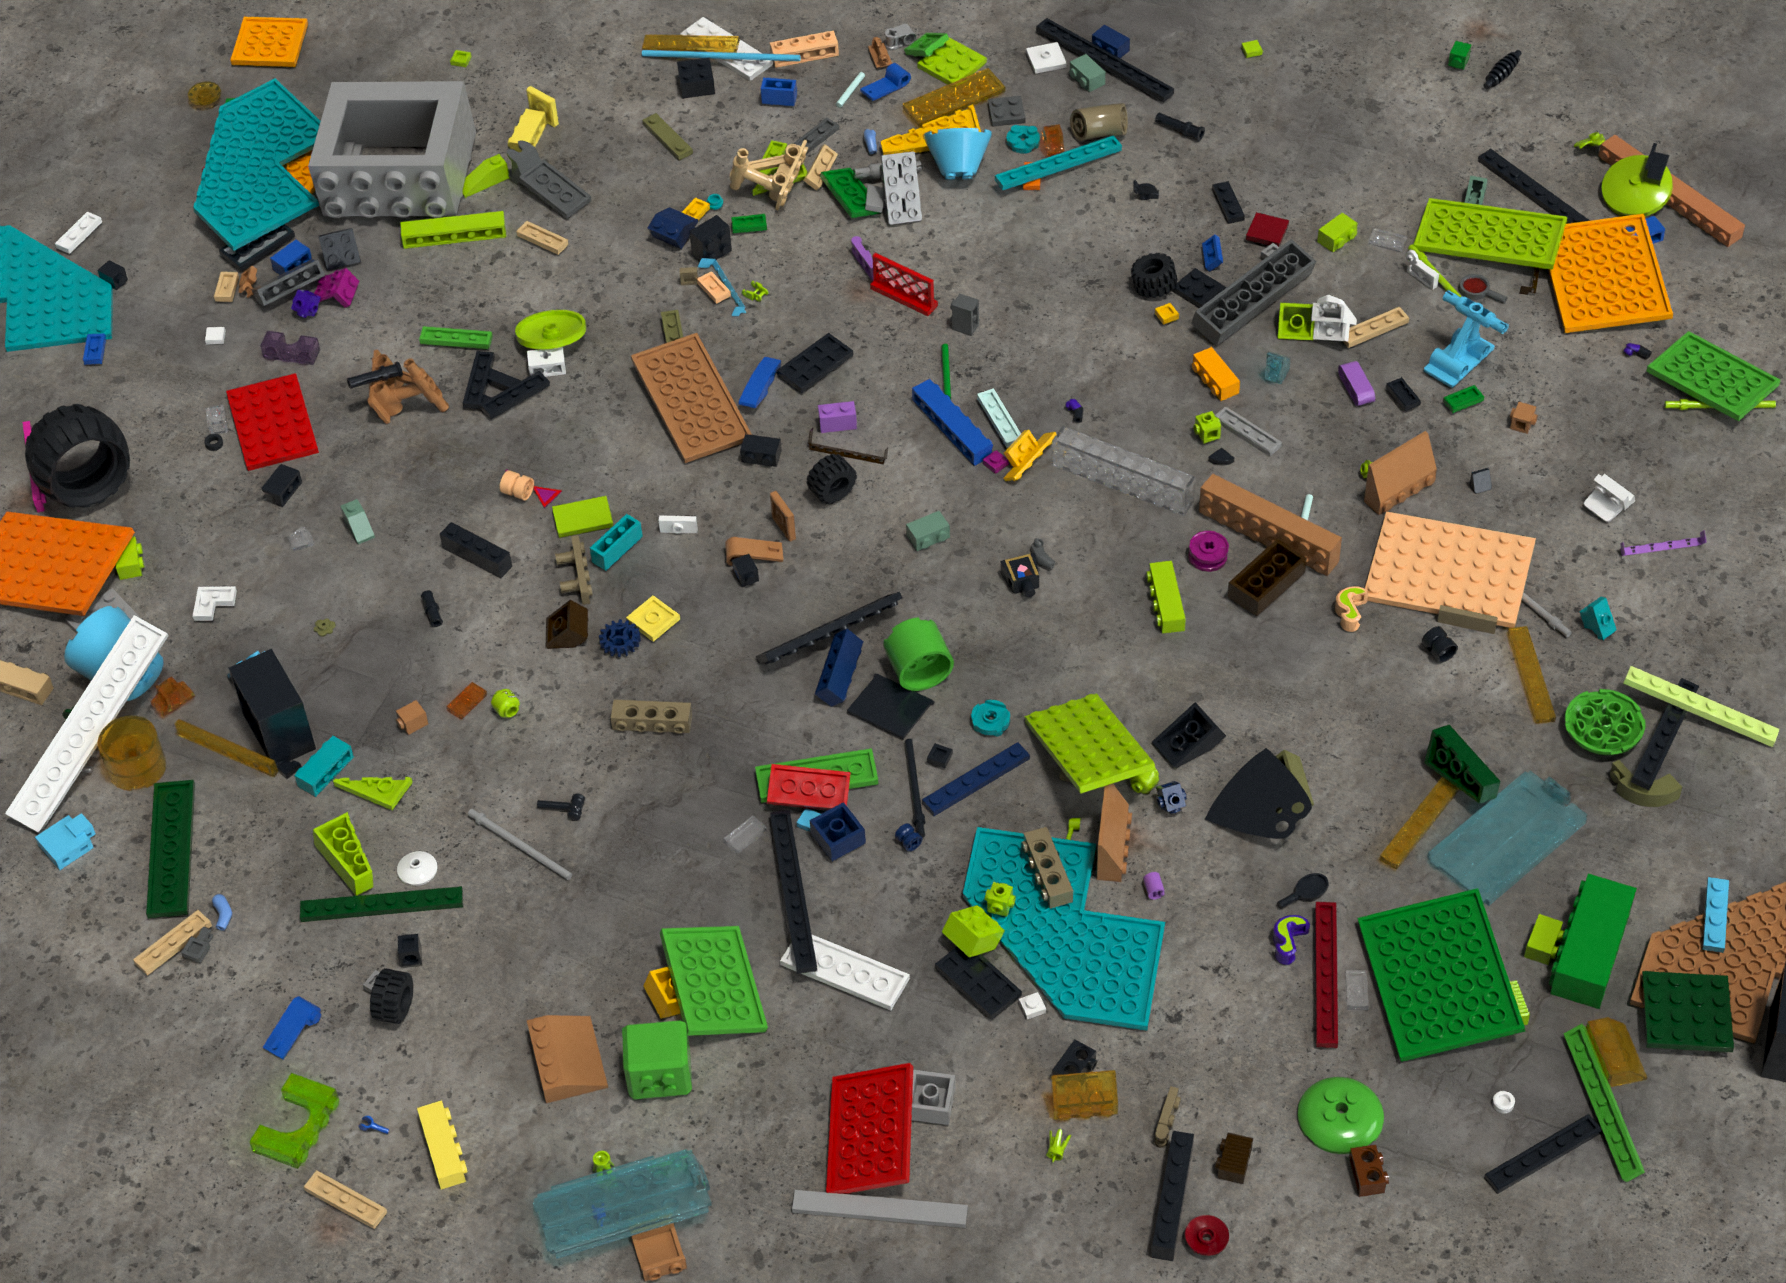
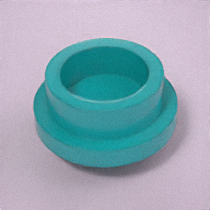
(715, 201)

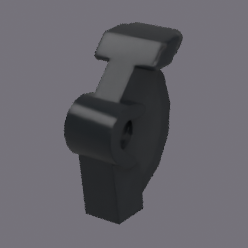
(1145, 190)

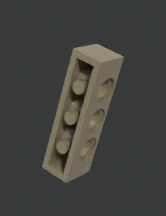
(651, 716)
(1043, 854)

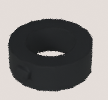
(213, 447)

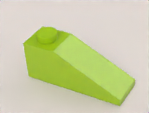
(486, 175)

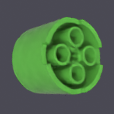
(918, 654)

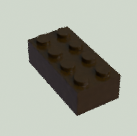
(1266, 577)

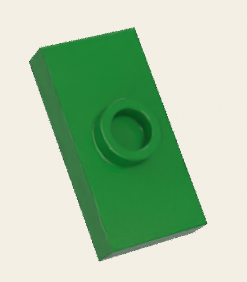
(749, 223)
(1463, 399)

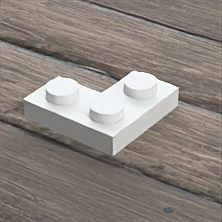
(209, 598)

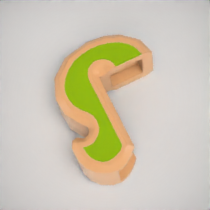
(1346, 606)

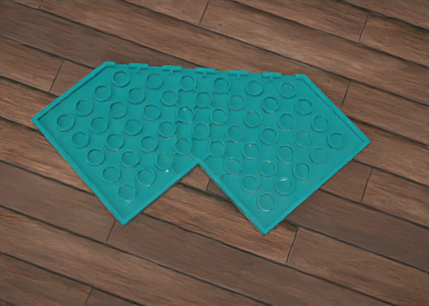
(244, 179)
(49, 296)
(1081, 960)

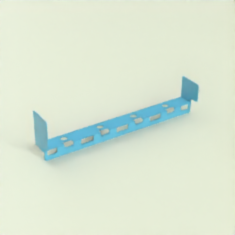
(705, 263)

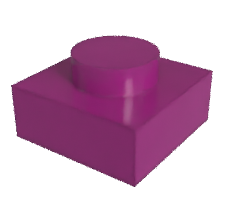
(995, 462)

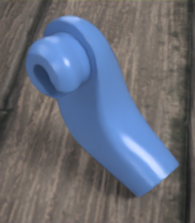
(869, 137)
(224, 911)

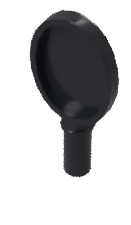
(1308, 888)

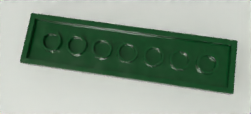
(170, 849)

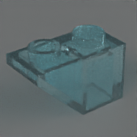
(1276, 367)

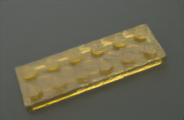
(954, 97)

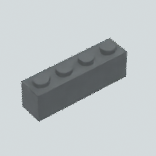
(288, 282)

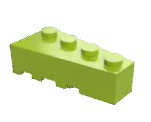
(344, 853)

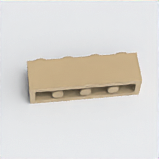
(24, 683)

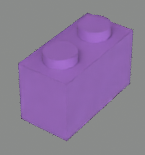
(837, 417)

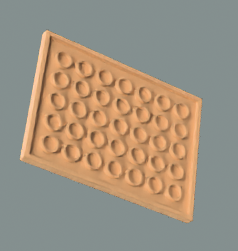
(1450, 565)

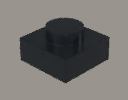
(939, 755)

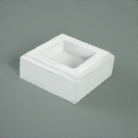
(215, 335)

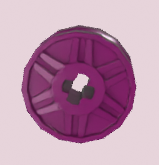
(1208, 551)

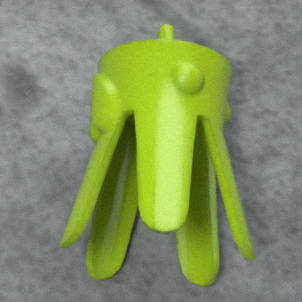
(1055, 1150)
(601, 1161)

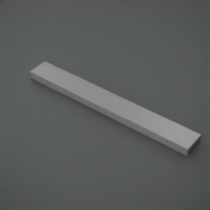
(880, 1208)

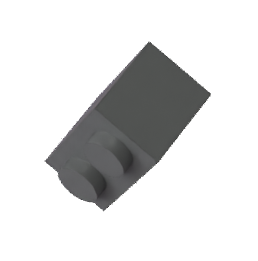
(965, 314)

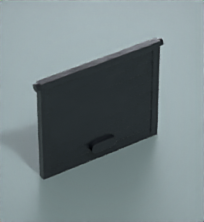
(890, 706)

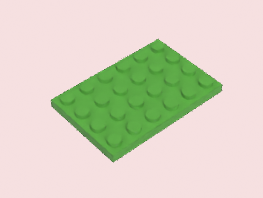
(1713, 376)
(713, 980)

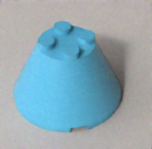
(958, 150)

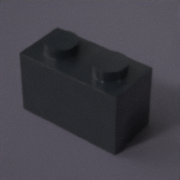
(760, 450)

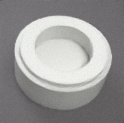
(1503, 1102)

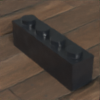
(476, 550)

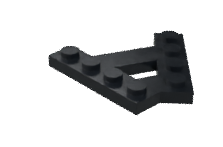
(514, 389)

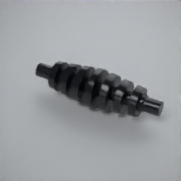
(1502, 69)

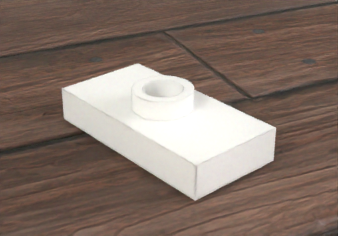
(678, 524)

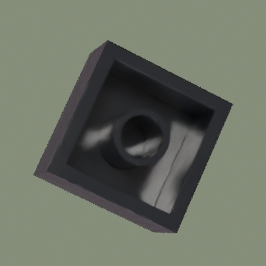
(696, 78)
(710, 239)

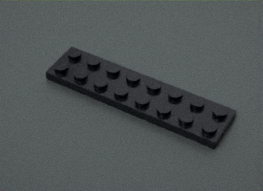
(833, 626)

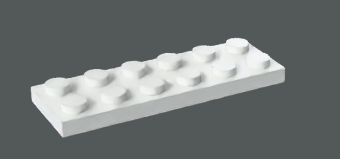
(746, 68)
(853, 973)

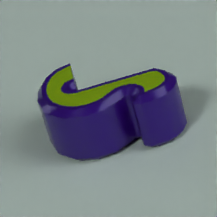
(1283, 935)

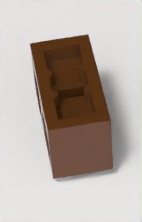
(1365, 1170)

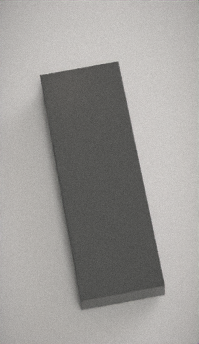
(818, 134)

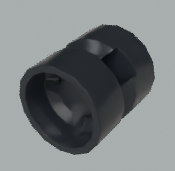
(1439, 644)

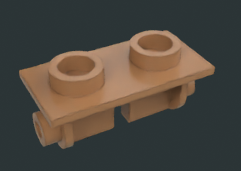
(879, 53)

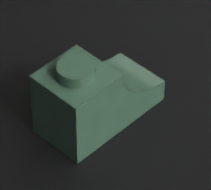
(1476, 190)

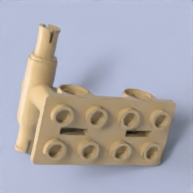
(777, 184)

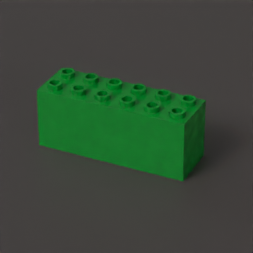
(1591, 940)

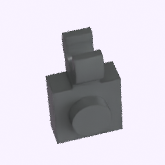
(198, 947)

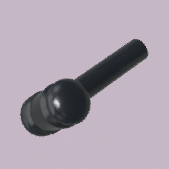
(574, 808)

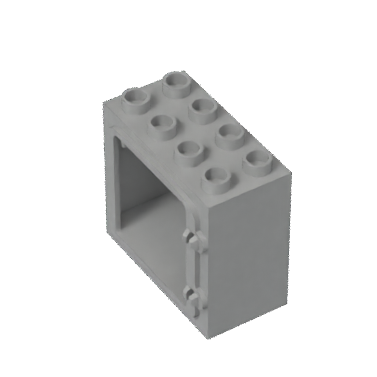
(393, 116)

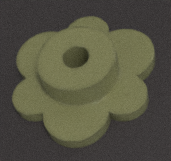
(324, 627)

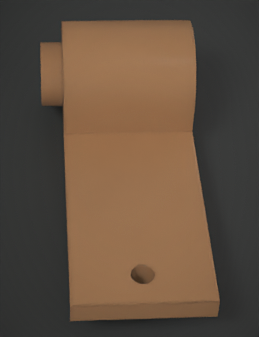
(757, 549)

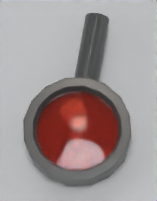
(1478, 287)

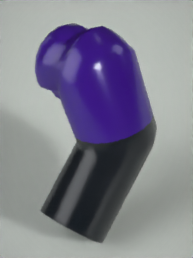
(1639, 349)
(1077, 408)

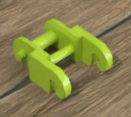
(752, 295)

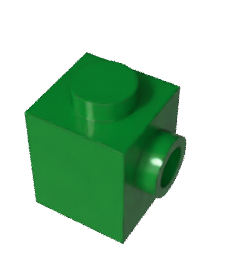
(1459, 55)

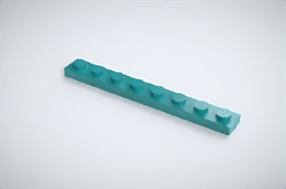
(1058, 162)

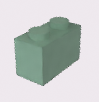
(1087, 73)
(928, 530)

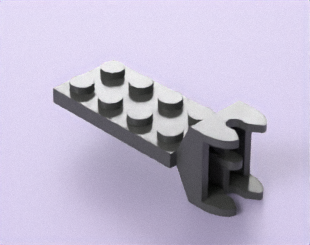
(545, 180)

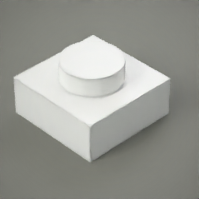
(1032, 1005)

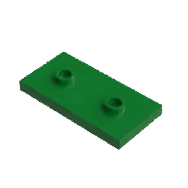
(848, 191)

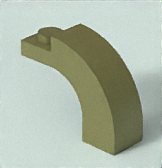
(1660, 794)

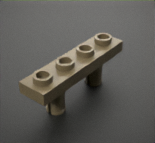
(580, 582)

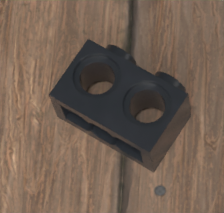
(1070, 1060)

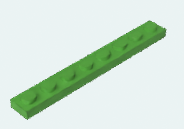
(1604, 1103)

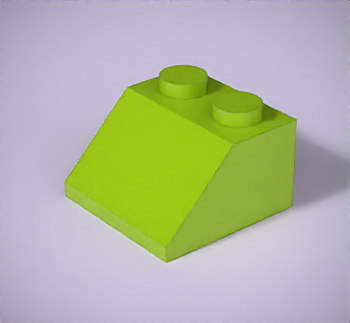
(1296, 321)

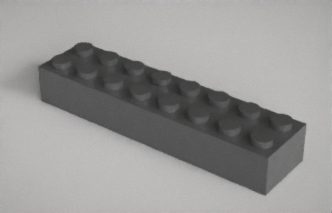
(1253, 292)

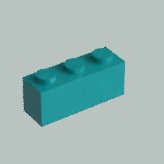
(616, 542)
(324, 766)

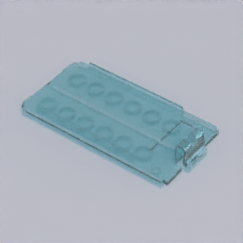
(1508, 836)
(622, 1202)

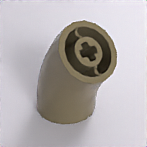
(1099, 121)

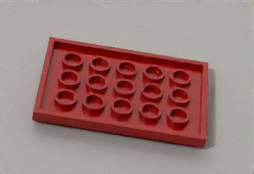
(272, 422)
(870, 1129)

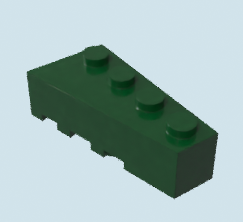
(1460, 765)

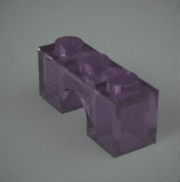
(303, 351)

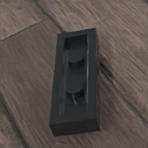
(1228, 202)

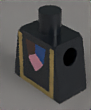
(1021, 574)

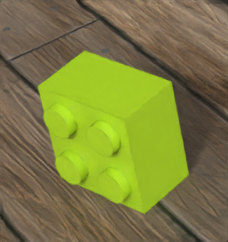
(973, 931)

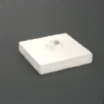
(1046, 58)

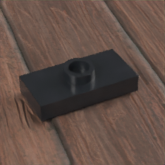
(1403, 394)

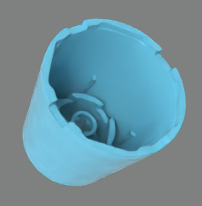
(95, 641)

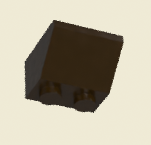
(567, 626)

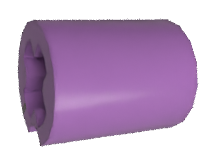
(1153, 885)

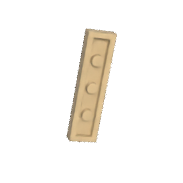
(1376, 326)
(171, 943)
(345, 1199)

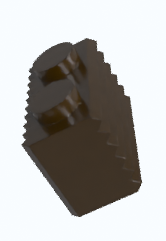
(1235, 1157)

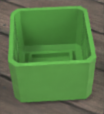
(657, 1059)

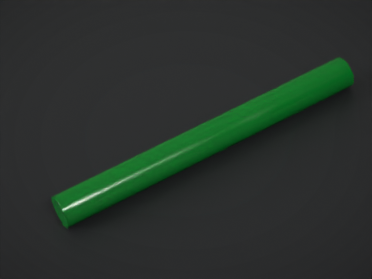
(946, 370)

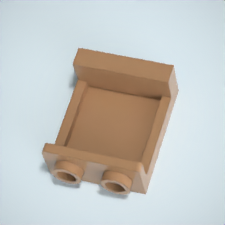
(659, 1252)

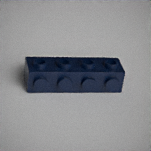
(839, 667)

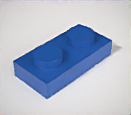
(1212, 252)
(94, 349)

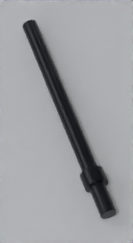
(918, 817)

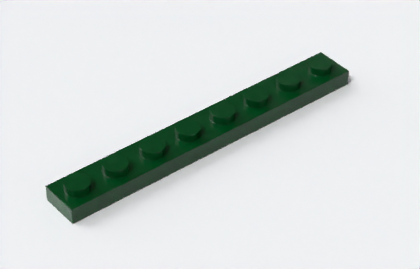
(381, 904)

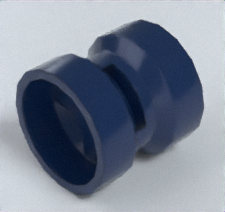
(909, 838)

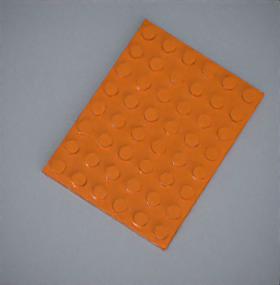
(56, 561)

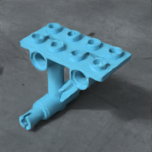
(1466, 346)

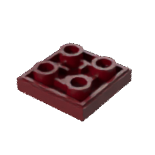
(1267, 229)

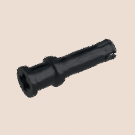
(1187, 128)
(383, 373)

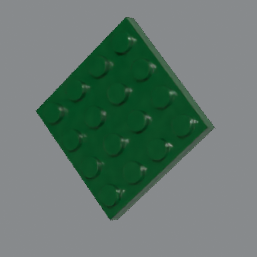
(1687, 1011)

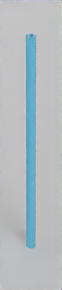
(721, 55)

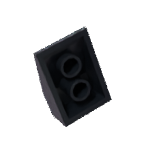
(1188, 736)

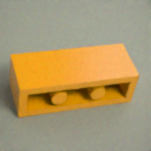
(1216, 374)

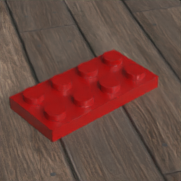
(807, 787)

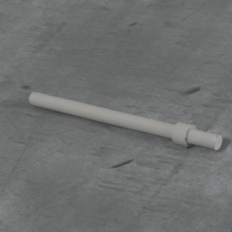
(1553, 622)

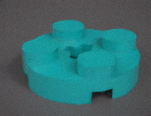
(1029, 133)
(990, 727)

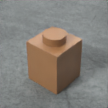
(411, 717)

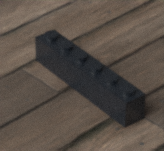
(1172, 1196)

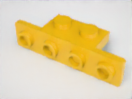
(1024, 452)

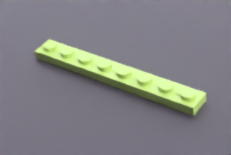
(1701, 706)

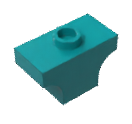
(1598, 618)

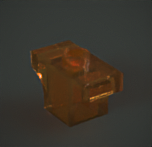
(1053, 140)
(171, 696)

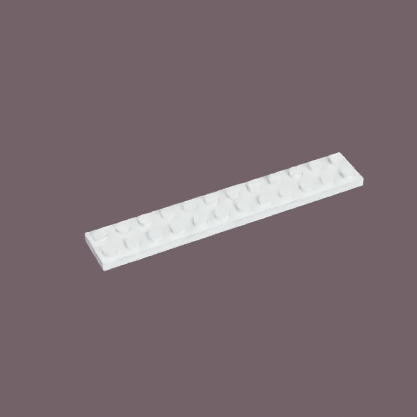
(81, 730)

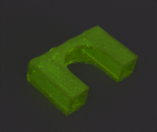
(293, 1147)

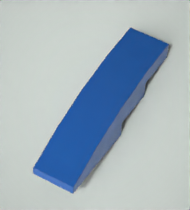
(759, 382)

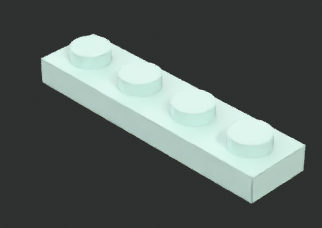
(999, 416)

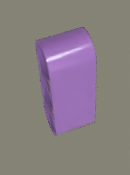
(1356, 383)

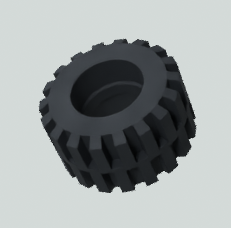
(1154, 275)
(831, 478)
(391, 996)

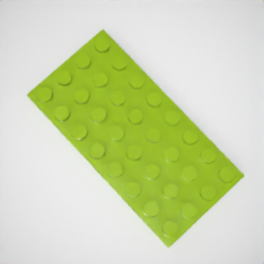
(1490, 233)
(1089, 743)

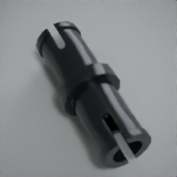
(431, 608)

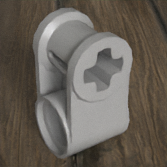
(900, 35)

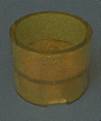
(131, 752)

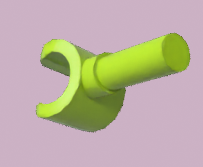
(1074, 824)

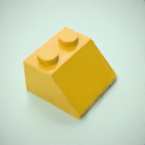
(662, 992)

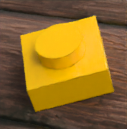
(1166, 313)

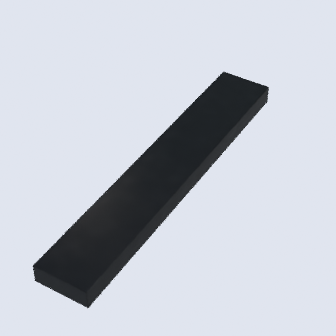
(1543, 1153)

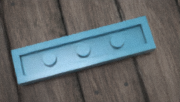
(1715, 915)

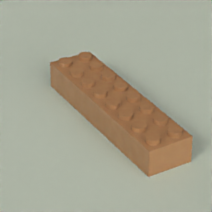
(1268, 522)

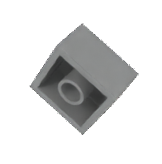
(932, 1097)

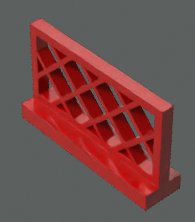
(900, 291)

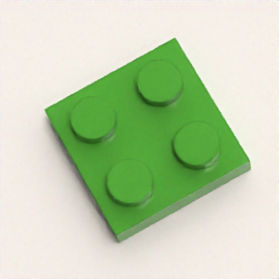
(926, 44)

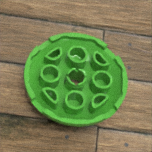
(1617, 713)
(1335, 1130)

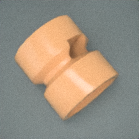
(515, 485)

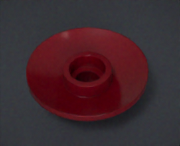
(1209, 1227)

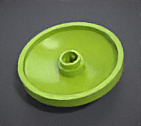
(1628, 193)
(550, 329)

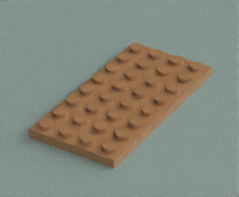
(691, 397)

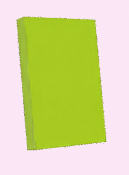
(582, 516)

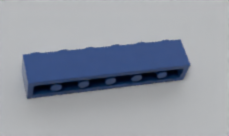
(952, 421)

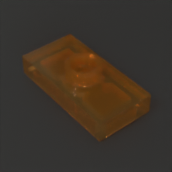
(466, 700)

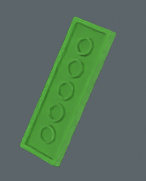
(859, 763)

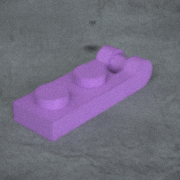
(862, 256)

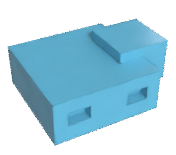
(66, 840)

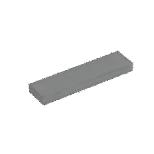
(1248, 431)

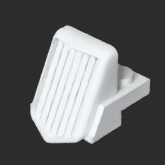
(1332, 319)
(1608, 498)

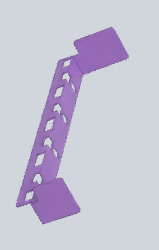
(1664, 546)

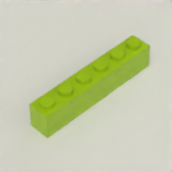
(453, 229)

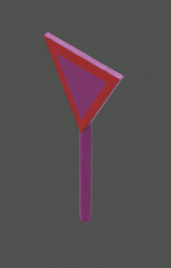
(545, 495)

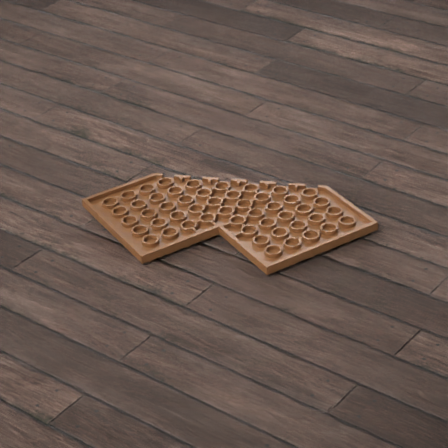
(1750, 959)

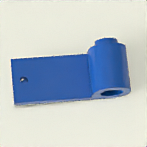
(894, 79)
(290, 1026)

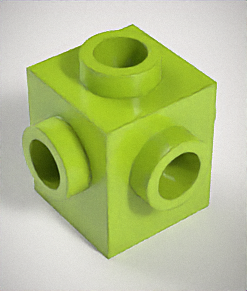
(1207, 427)
(1000, 899)

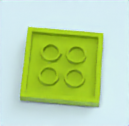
(952, 62)

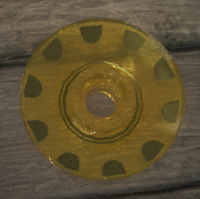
(204, 93)

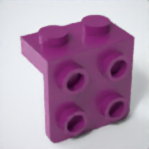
(340, 285)

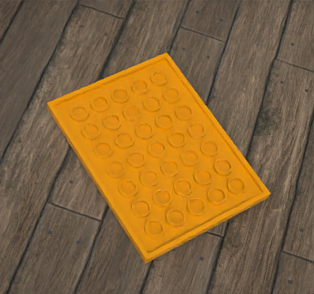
(1608, 275)

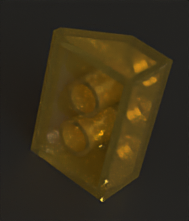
(1615, 1051)
(1084, 1095)

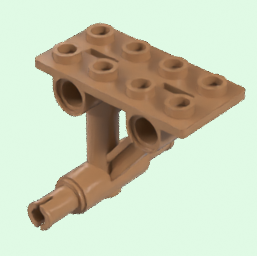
(387, 396)

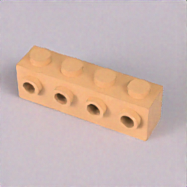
(808, 47)

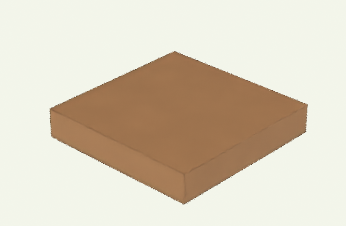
(782, 516)

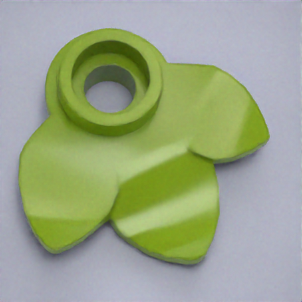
(1594, 139)

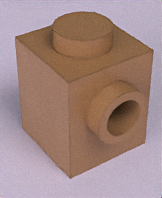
(1523, 417)

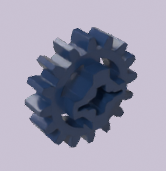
(619, 638)

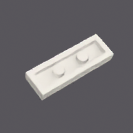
(78, 232)

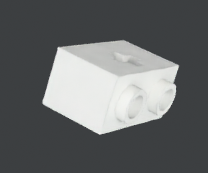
(547, 361)

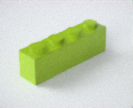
(1166, 597)

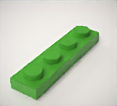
(456, 337)

